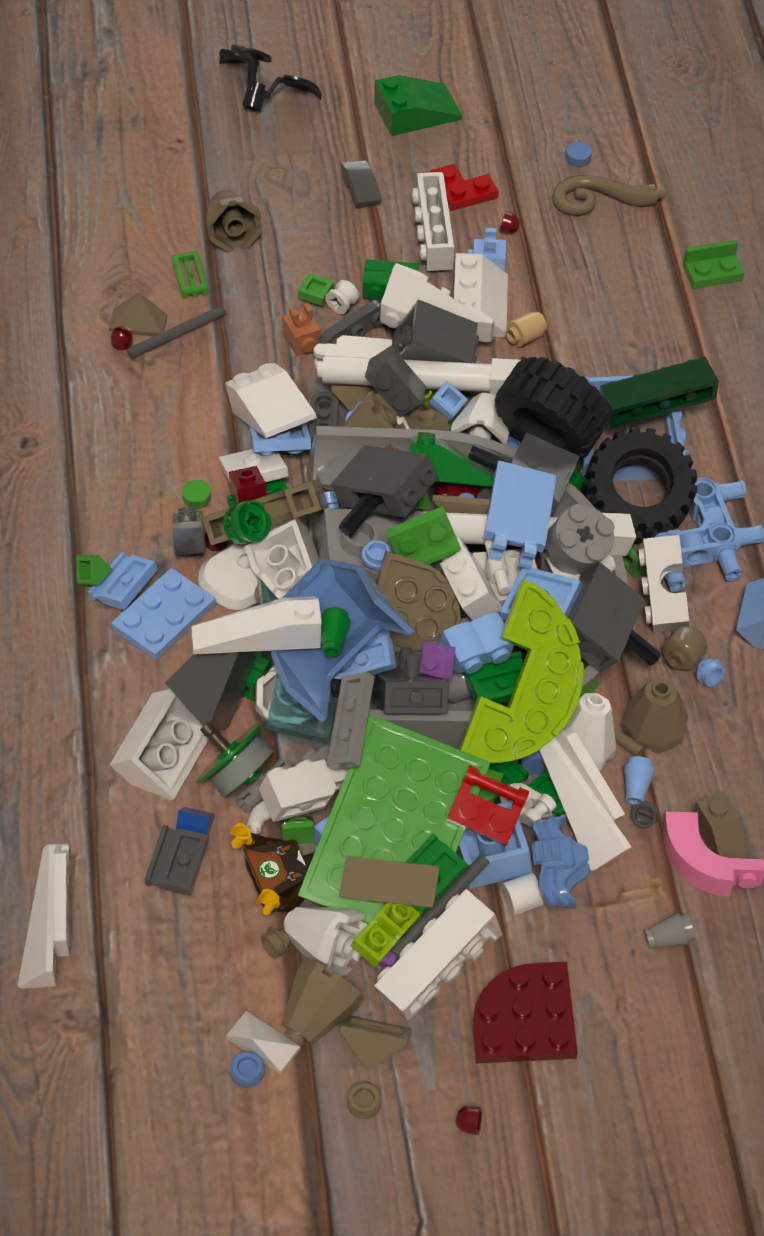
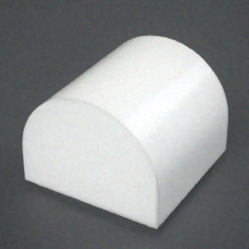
(522, 893)

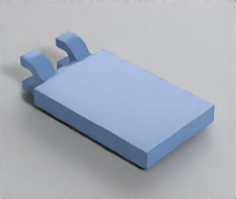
(519, 511)

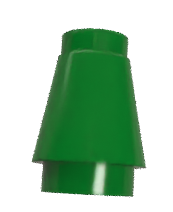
(334, 630)

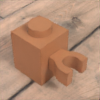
(301, 330)

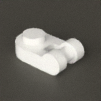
(542, 804)

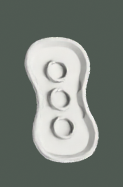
(230, 576)

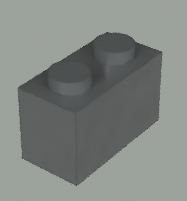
(395, 381)

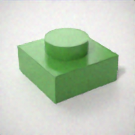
(315, 289)

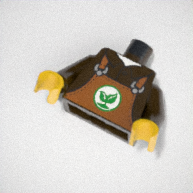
(273, 867)

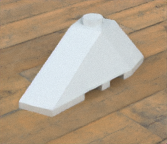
(409, 285)
(282, 557)

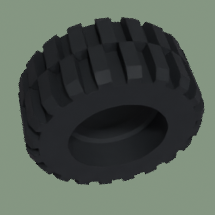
(552, 405)
(651, 452)

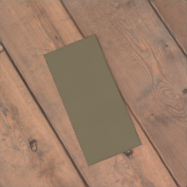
(389, 881)

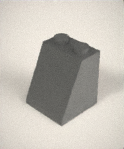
(435, 335)
(212, 685)

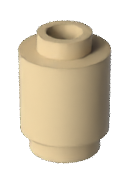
(526, 328)

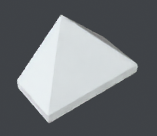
(258, 1037)

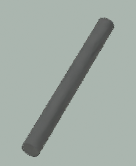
(176, 331)
(458, 887)

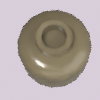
(684, 648)

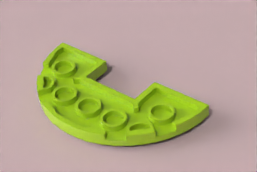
(544, 689)

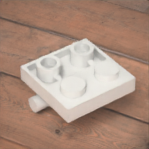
(501, 573)

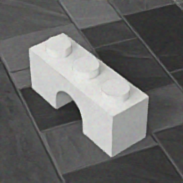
(661, 558)

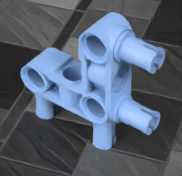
(716, 536)

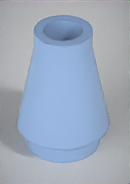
(638, 777)

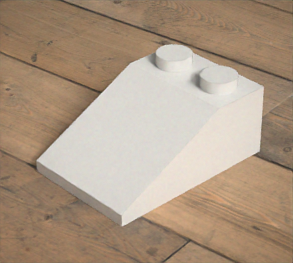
(268, 400)

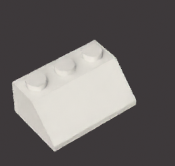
(482, 286)
(160, 746)

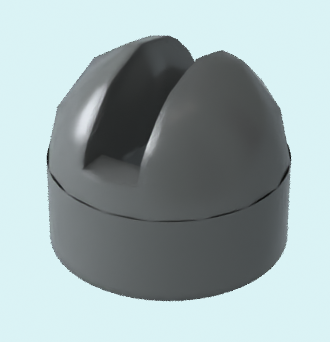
(644, 820)

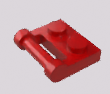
(482, 815)

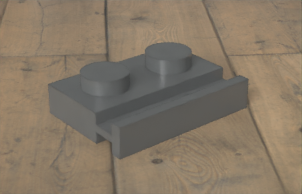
(176, 860)

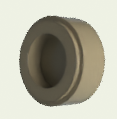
(363, 1100)

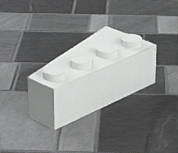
(438, 954)

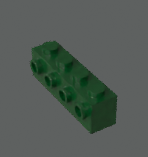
(659, 391)

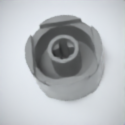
(579, 539)

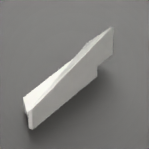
(585, 798)
(49, 920)

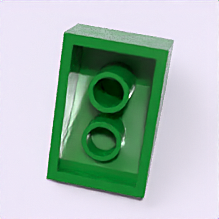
(413, 104)
(451, 463)

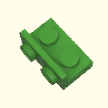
(713, 264)
(425, 537)

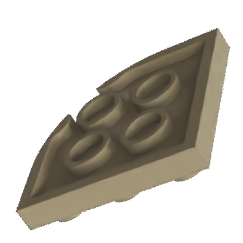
(420, 597)

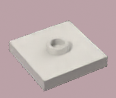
(270, 466)

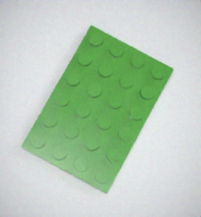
(388, 809)

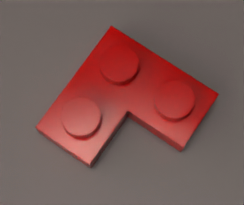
(468, 192)

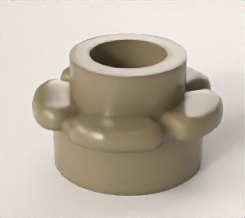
(275, 942)

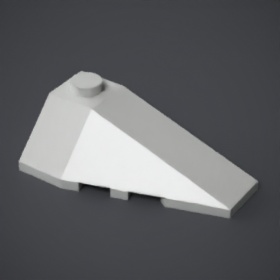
(266, 627)

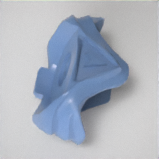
(561, 862)

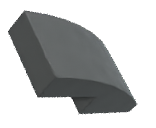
(362, 183)

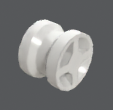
(342, 296)

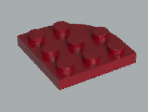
(526, 1016)

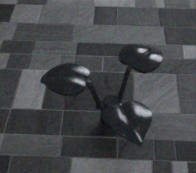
(256, 91)

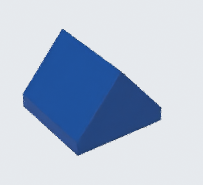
(195, 820)

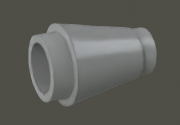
(671, 932)

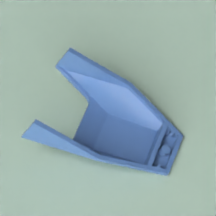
(343, 585)

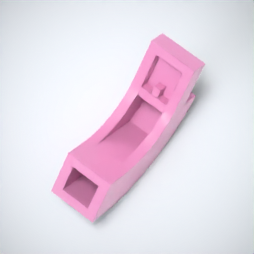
(701, 865)

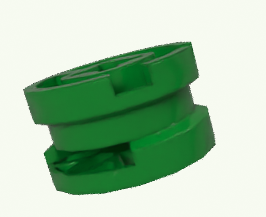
(243, 530)

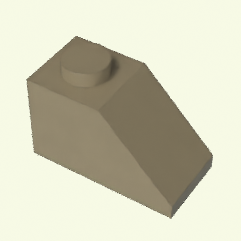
(721, 827)

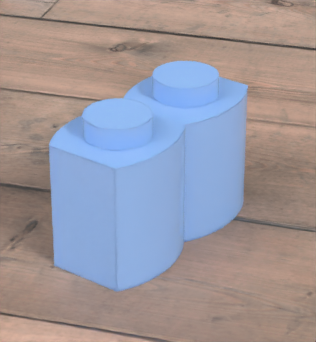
(477, 643)

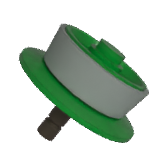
(237, 761)

